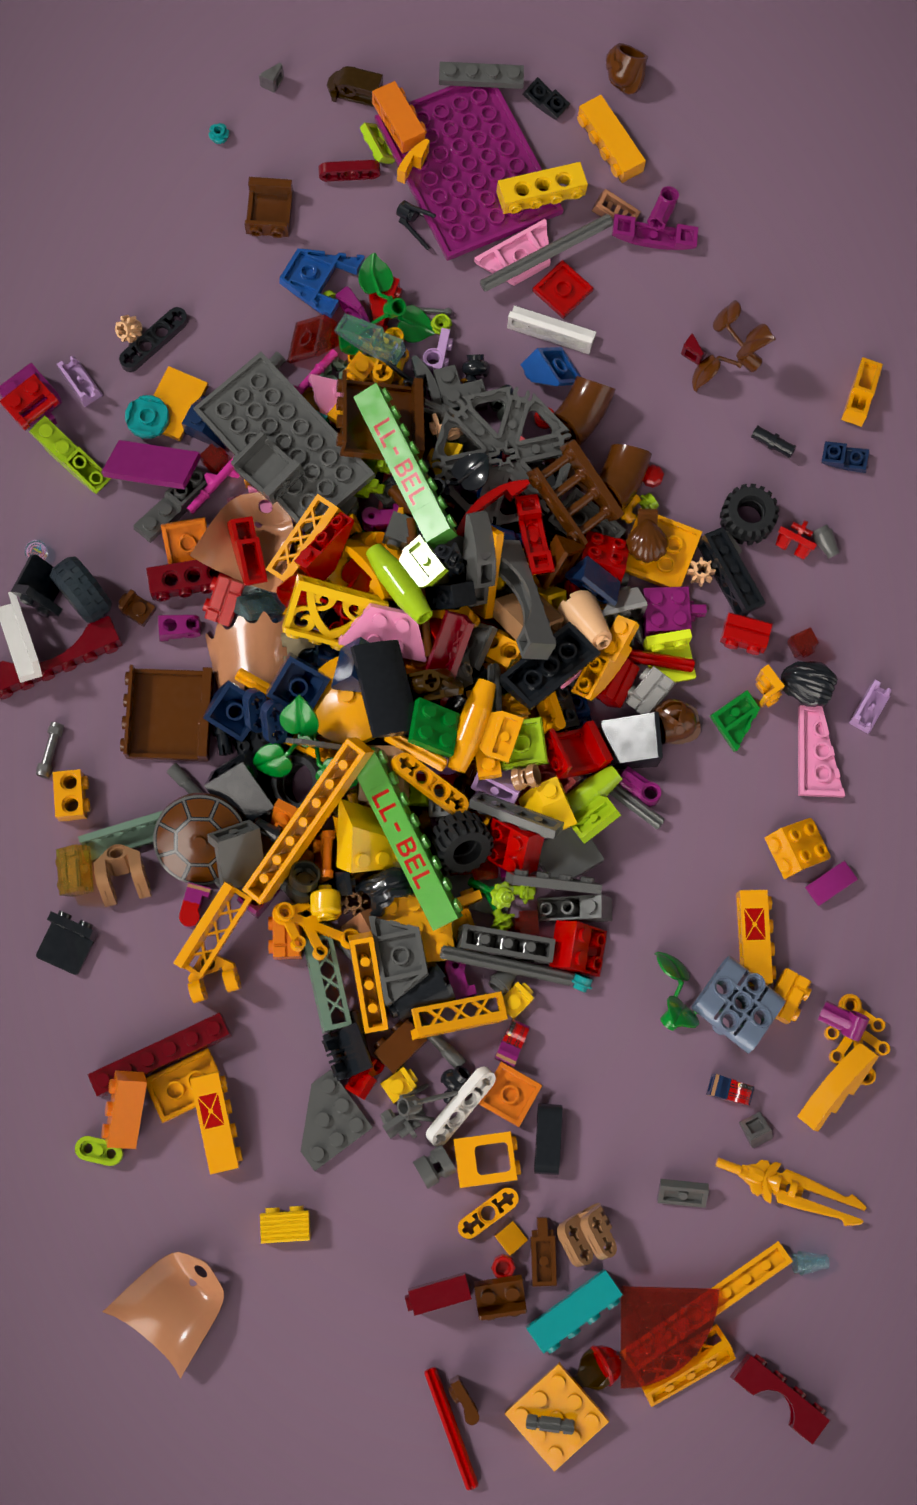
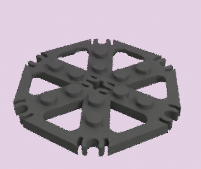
(491, 443)

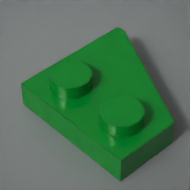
(736, 718)

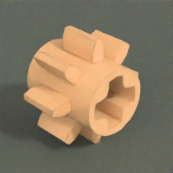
(128, 328)
(701, 565)

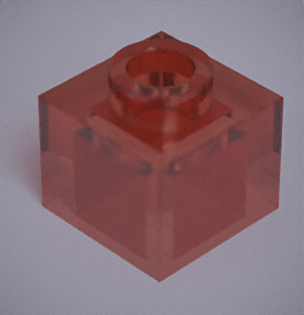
(214, 458)
(803, 643)
(527, 922)

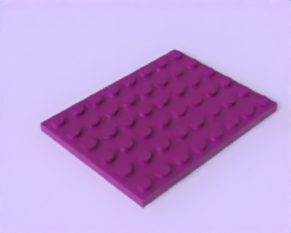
(469, 151)

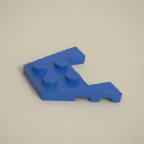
(309, 273)

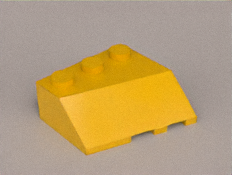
(361, 840)

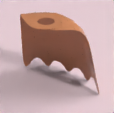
(247, 646)

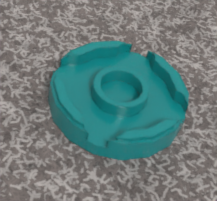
(147, 417)

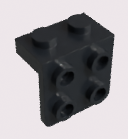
(37, 588)
(66, 942)

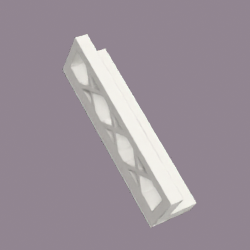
(551, 329)
(19, 641)

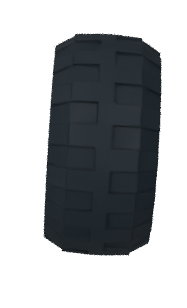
(81, 589)

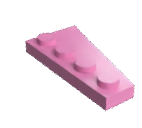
(816, 761)

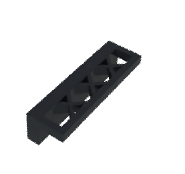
(730, 572)

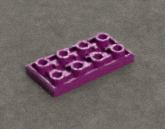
(151, 464)

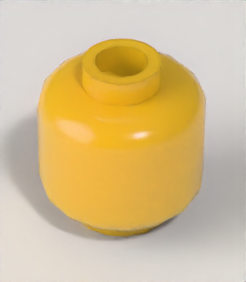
(325, 903)

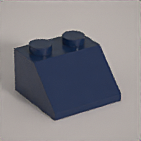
(295, 679)

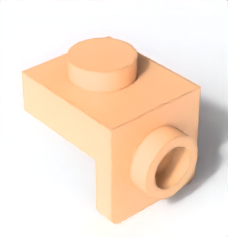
(435, 428)

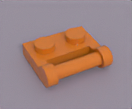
(322, 848)

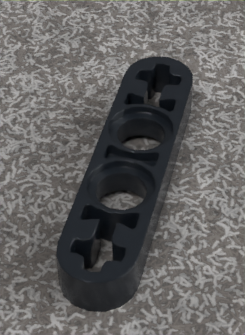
(151, 337)

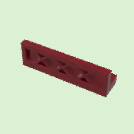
(450, 644)

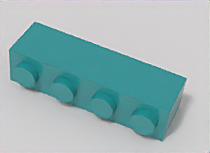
(573, 1311)

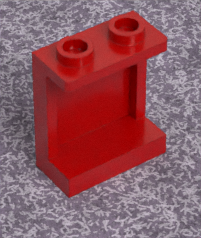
(577, 751)

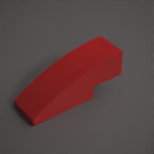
(247, 550)

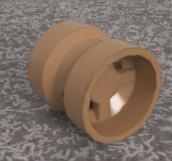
(526, 777)

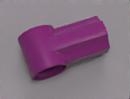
(663, 208)
(638, 785)
(850, 1023)

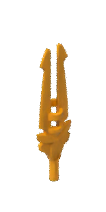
(767, 1181)

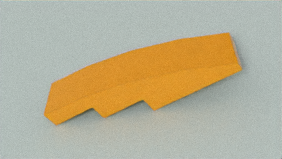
(837, 1086)

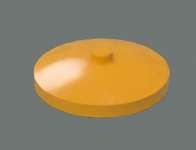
(341, 712)

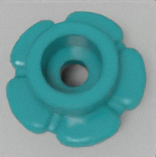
(221, 137)
(582, 982)

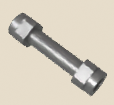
(44, 769)

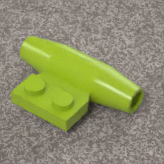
(405, 577)
(592, 805)

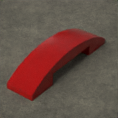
(508, 489)
(533, 534)

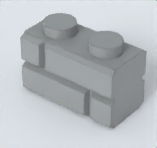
(650, 691)

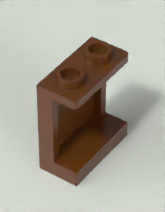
(269, 207)

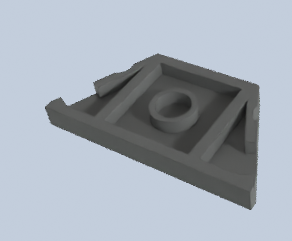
(398, 956)

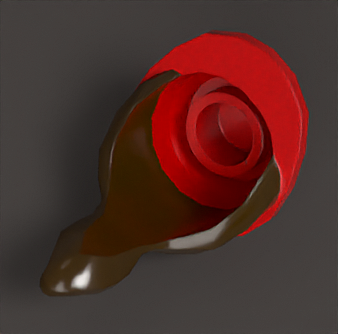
(598, 1368)

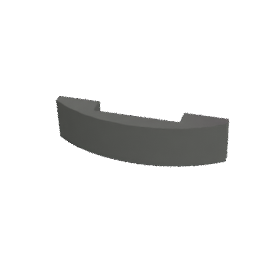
(421, 371)

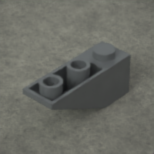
(575, 908)

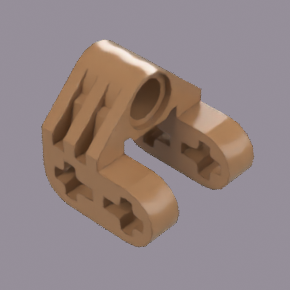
(119, 861)
(588, 1233)

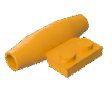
(484, 730)

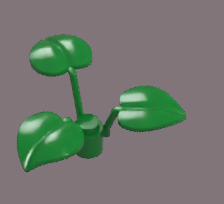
(378, 278)
(295, 719)
(678, 1013)

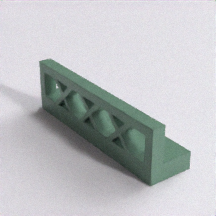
(132, 834)
(319, 990)

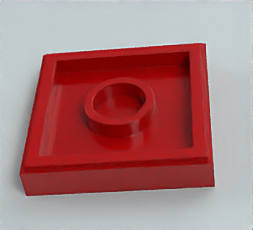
(562, 289)

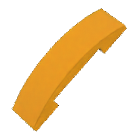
(357, 551)

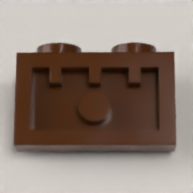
(500, 1297)

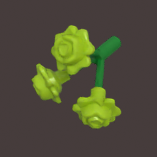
(502, 897)

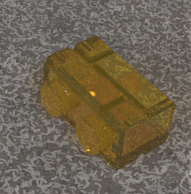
(74, 870)

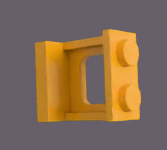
(466, 1159)

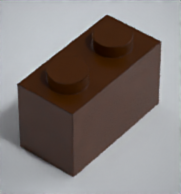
(398, 1047)

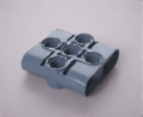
(761, 1001)

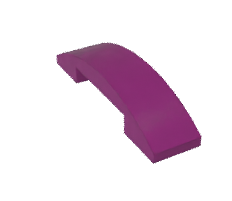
(641, 234)

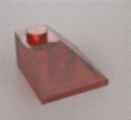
(313, 338)

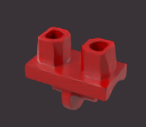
(804, 547)

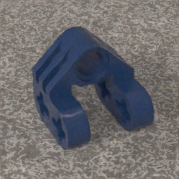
(268, 714)

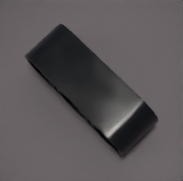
(548, 1139)

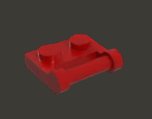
(25, 397)

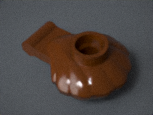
(647, 540)

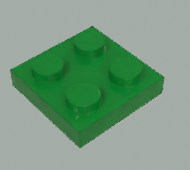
(434, 727)

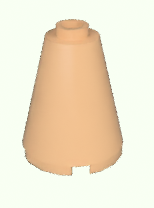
(587, 617)

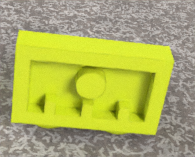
(672, 644)

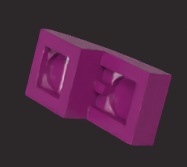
(831, 883)

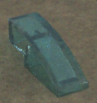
(371, 339)

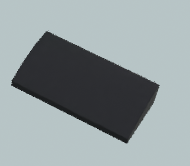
(536, 679)
(384, 687)

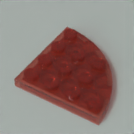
(662, 1330)

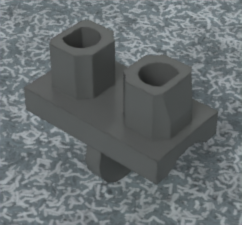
(399, 1125)

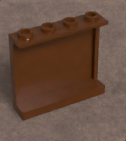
(354, 435)
(167, 714)

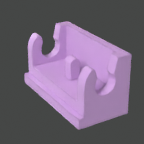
(79, 381)
(870, 707)

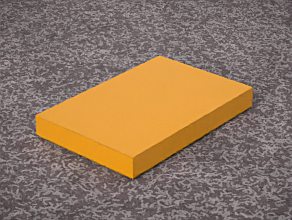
(178, 394)
(172, 1087)

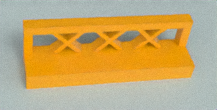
(323, 520)
(205, 926)
(458, 1024)
(699, 1367)

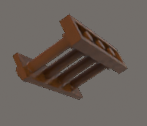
(595, 491)

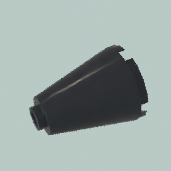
(427, 992)

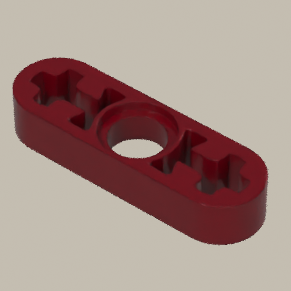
(349, 170)

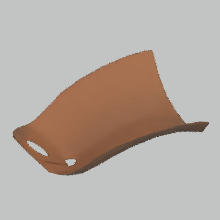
(216, 547)
(169, 1309)

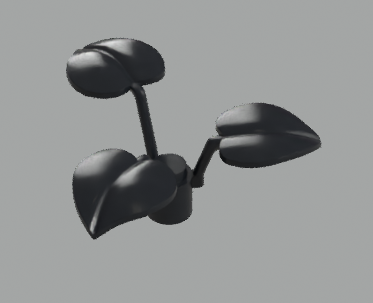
(470, 471)

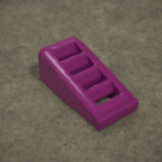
(350, 304)

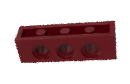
(182, 571)

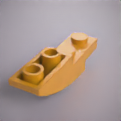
(604, 668)

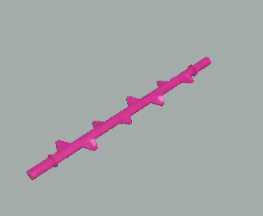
(213, 480)

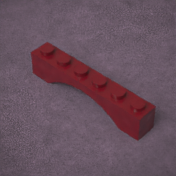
(96, 640)
(174, 1047)

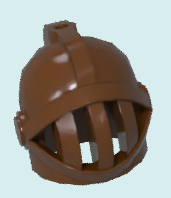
(626, 67)
(678, 722)

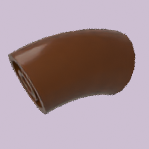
(584, 408)
(625, 472)

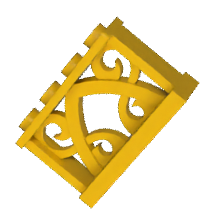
(314, 590)

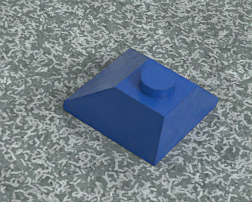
(549, 367)

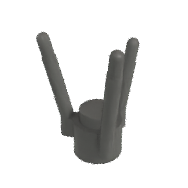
(410, 1105)

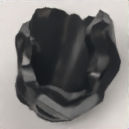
(809, 682)
(383, 888)

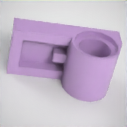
(445, 344)

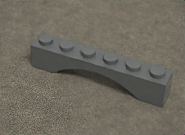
(536, 635)

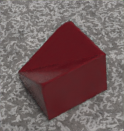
(692, 350)

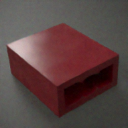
(438, 1294)

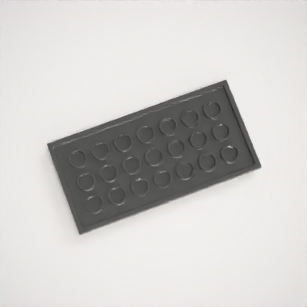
(265, 401)

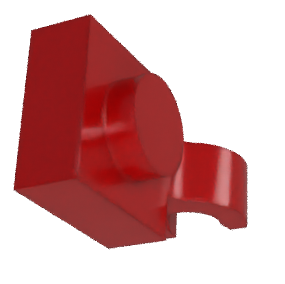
(363, 1082)

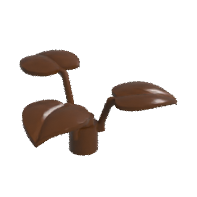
(756, 339)

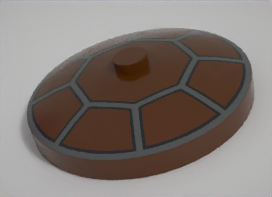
(182, 836)

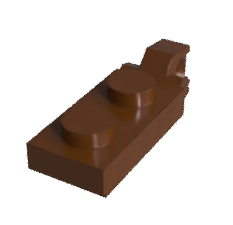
(543, 1255)

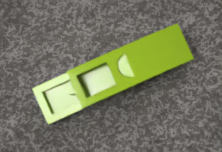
(69, 455)

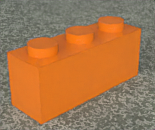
(398, 116)
(124, 1109)

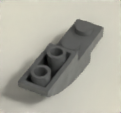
(171, 507)
(480, 554)

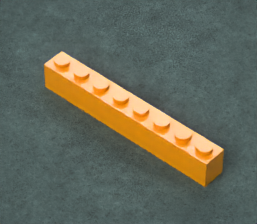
(308, 820)

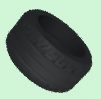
(282, 786)

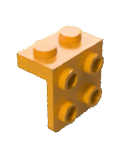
(797, 847)

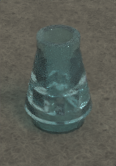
(809, 1262)

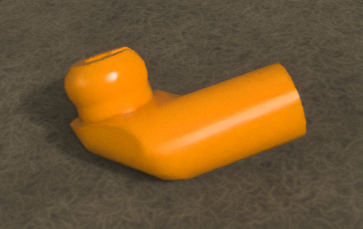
(629, 516)

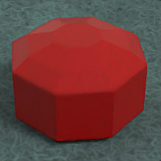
(653, 476)
(503, 1266)

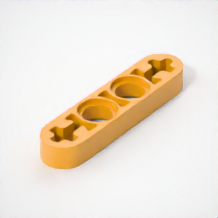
(431, 781)

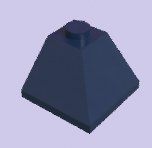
(198, 429)

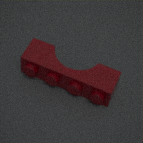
(804, 1418)

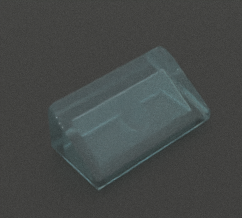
(252, 605)

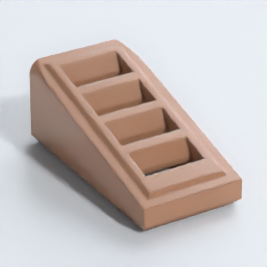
(614, 200)

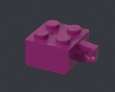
(19, 378)
(669, 610)

